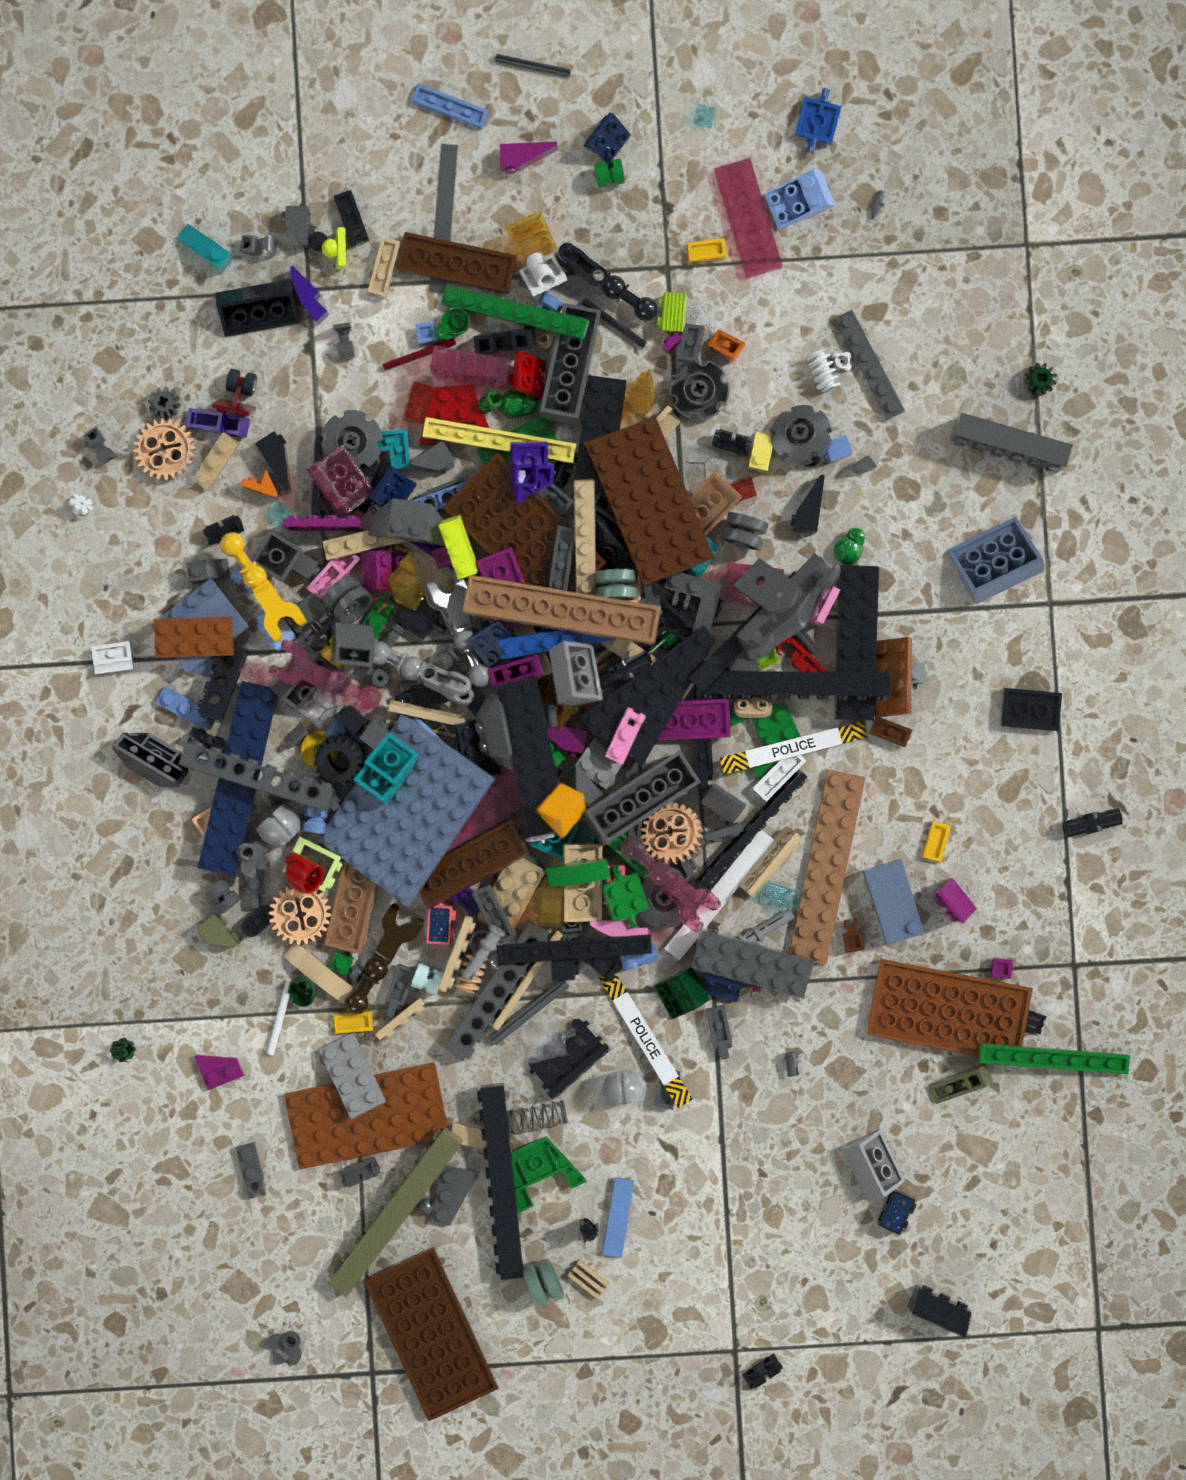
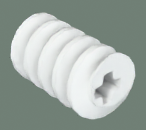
(822, 369)

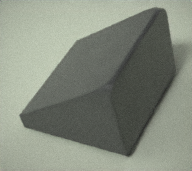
(865, 464)
(298, 734)

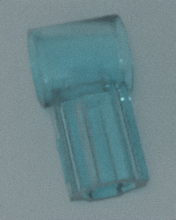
(780, 893)

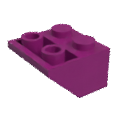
(377, 569)
(955, 901)

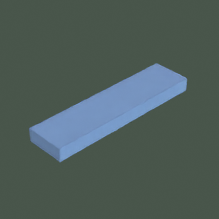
(450, 106)
(618, 1217)

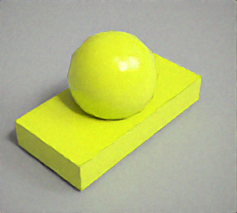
(336, 248)

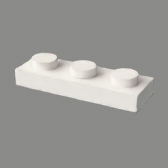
(778, 776)

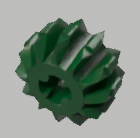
(1045, 384)

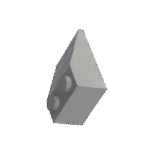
(597, 766)

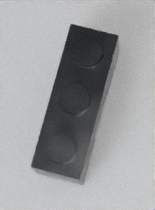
(505, 341)

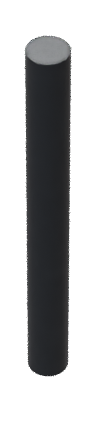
(533, 65)
(616, 324)

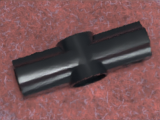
(624, 669)
(1092, 822)

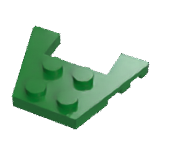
(773, 729)
(538, 1162)

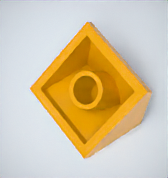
(562, 809)

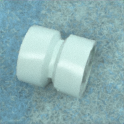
(427, 979)

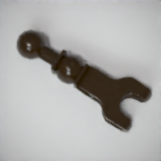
(377, 966)

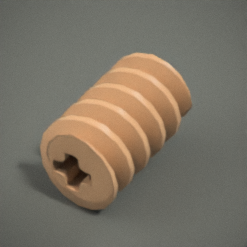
(467, 985)

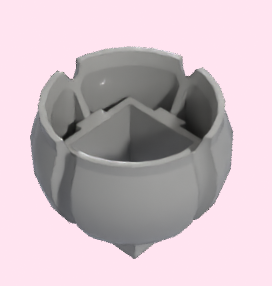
(280, 827)
(623, 1087)

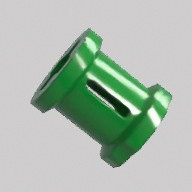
(493, 402)

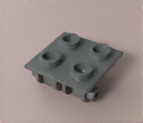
(317, 618)

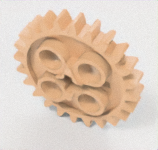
(160, 432)
(672, 850)
(283, 917)

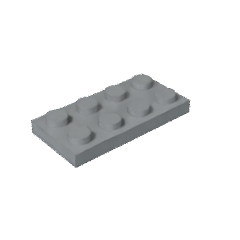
(352, 1076)

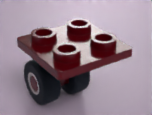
(237, 384)

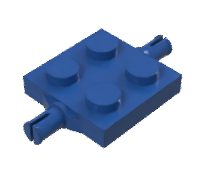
(818, 120)

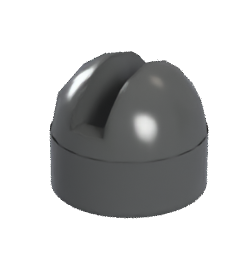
(356, 974)
(426, 1205)

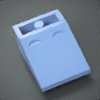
(799, 199)

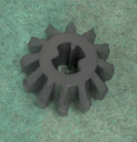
(170, 404)

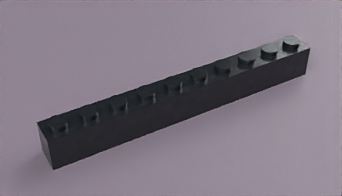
(801, 684)
(501, 1180)

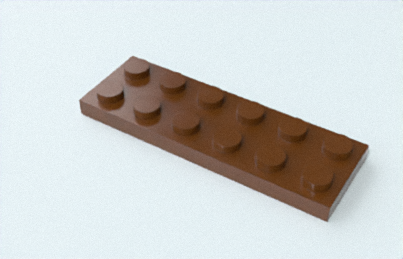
(456, 262)
(474, 863)

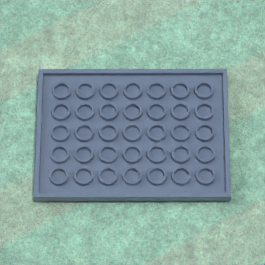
(409, 836)

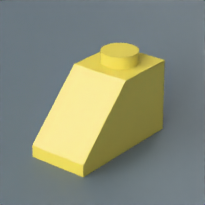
(760, 453)

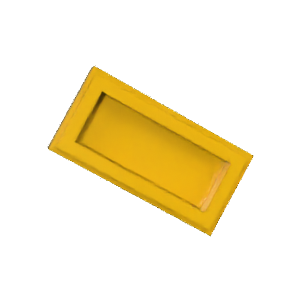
(706, 250)
(936, 841)
(353, 1023)

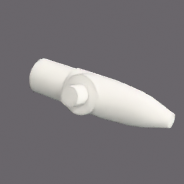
(542, 838)

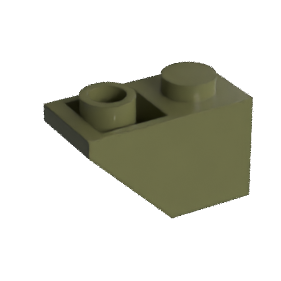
(216, 932)

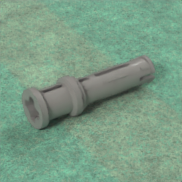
(758, 933)
(487, 945)

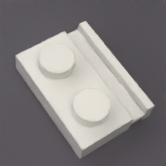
(112, 657)

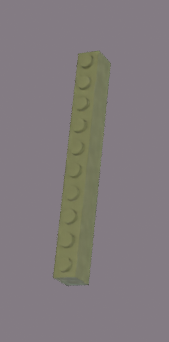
(395, 1212)

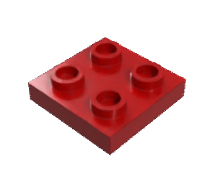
(528, 374)

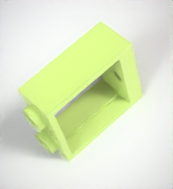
(336, 866)

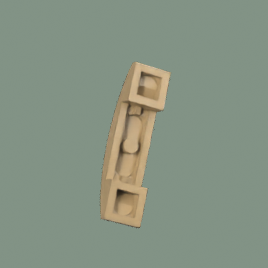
(318, 972)

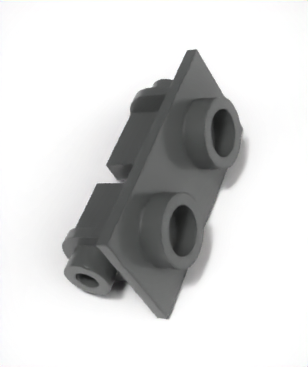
(368, 1169)

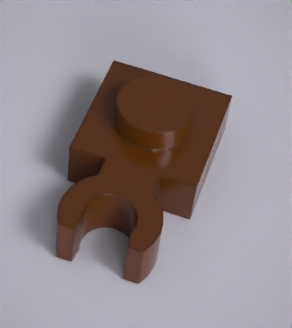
(853, 939)

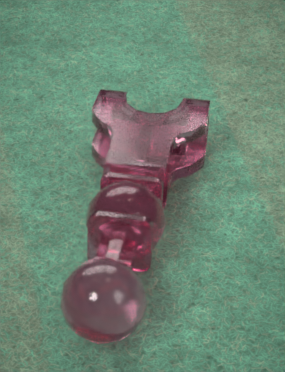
(332, 681)
(673, 885)

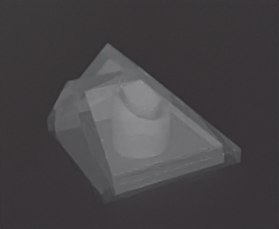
(701, 462)
(322, 707)

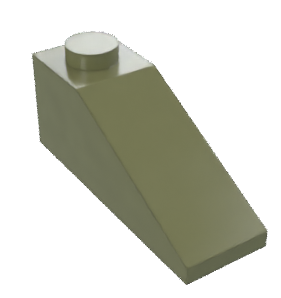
(961, 1083)

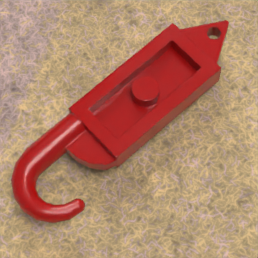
(801, 658)

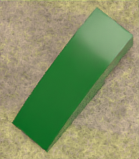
(578, 872)

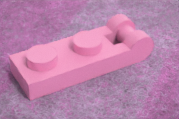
(624, 736)

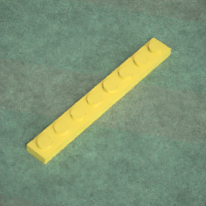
(493, 438)

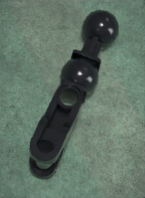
(611, 285)

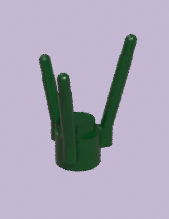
(665, 641)

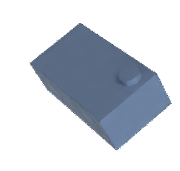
(893, 902)

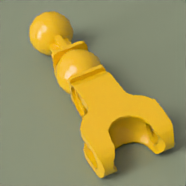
(256, 579)

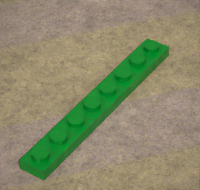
(515, 312)
(1053, 1058)

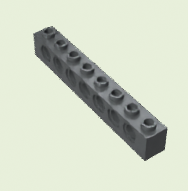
(190, 760)
(455, 1044)

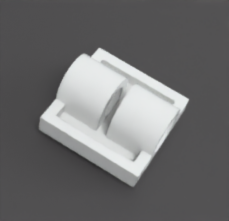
(542, 273)

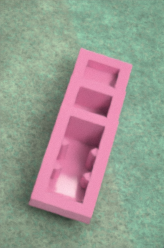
(332, 573)

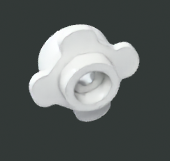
(842, 356)

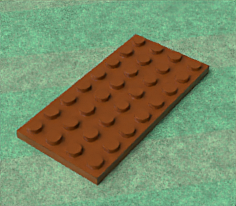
(946, 1008)
(408, 1118)

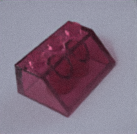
(340, 480)

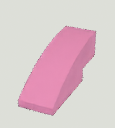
(618, 928)

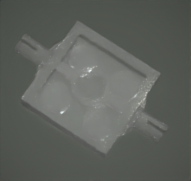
(543, 1040)

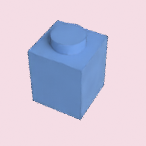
(838, 450)

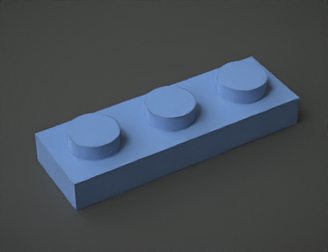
(183, 707)

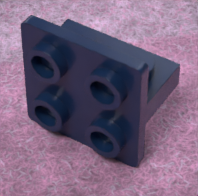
(607, 138)
(392, 486)
(487, 642)
(722, 986)

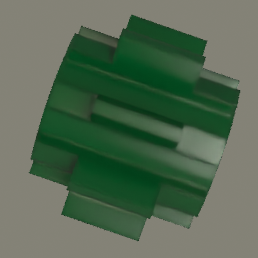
(122, 1050)

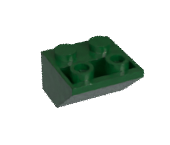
(681, 993)

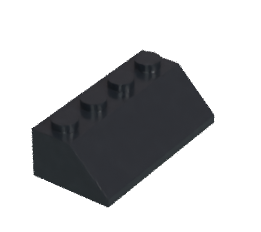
(257, 307)

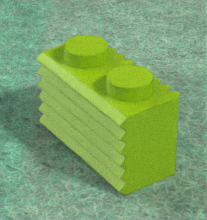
(673, 313)

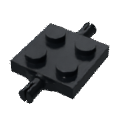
(420, 621)

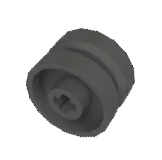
(744, 531)
(347, 600)

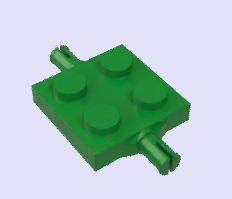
(624, 896)

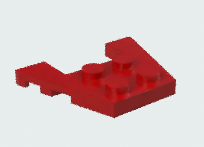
(454, 405)

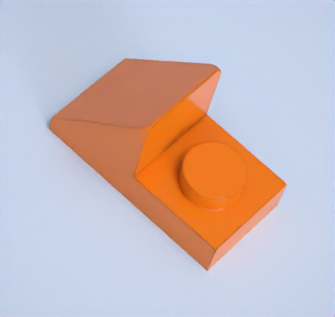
(726, 345)
(266, 487)

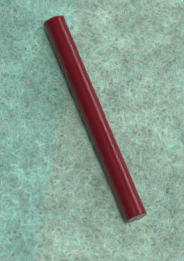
(416, 355)

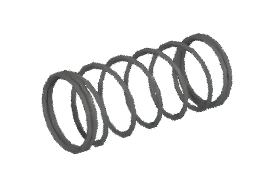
(510, 1114)

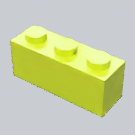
(458, 546)

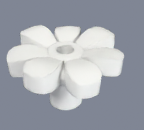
(80, 504)

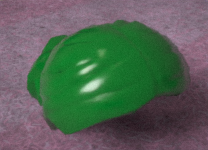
(453, 323)
(517, 404)
(850, 547)

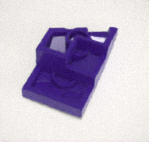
(530, 468)

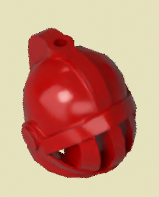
(300, 872)

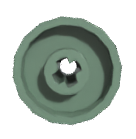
(616, 583)
(542, 1283)

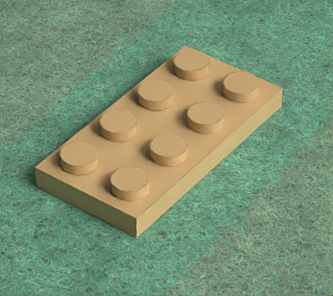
(516, 888)
(582, 900)
(455, 960)

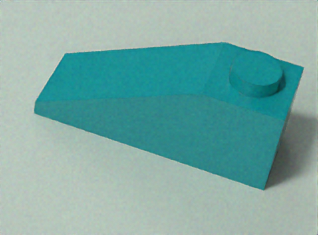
(205, 248)

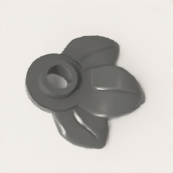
(255, 859)
(283, 1349)

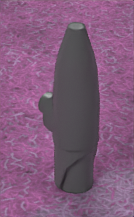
(877, 203)

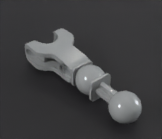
(458, 623)
(413, 668)

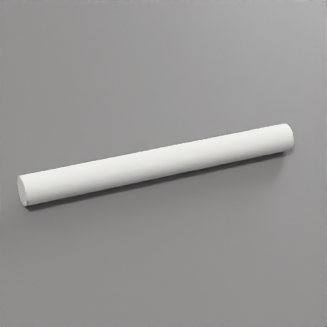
(279, 1019)

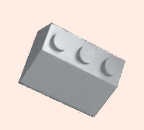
(575, 673)
(874, 1166)

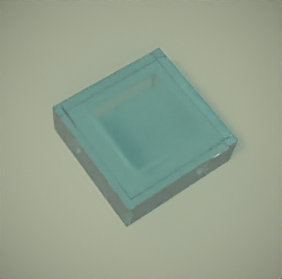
(704, 116)
(280, 511)

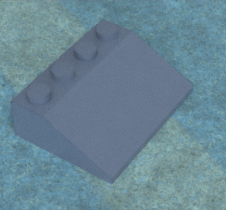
(996, 560)
(205, 602)

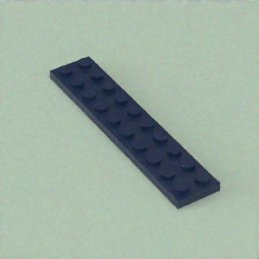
(233, 801)

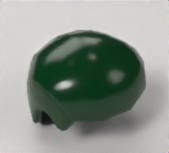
(302, 991)

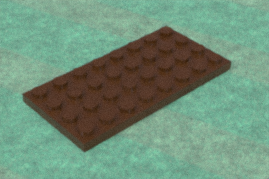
(649, 501)
(501, 523)
(431, 1334)

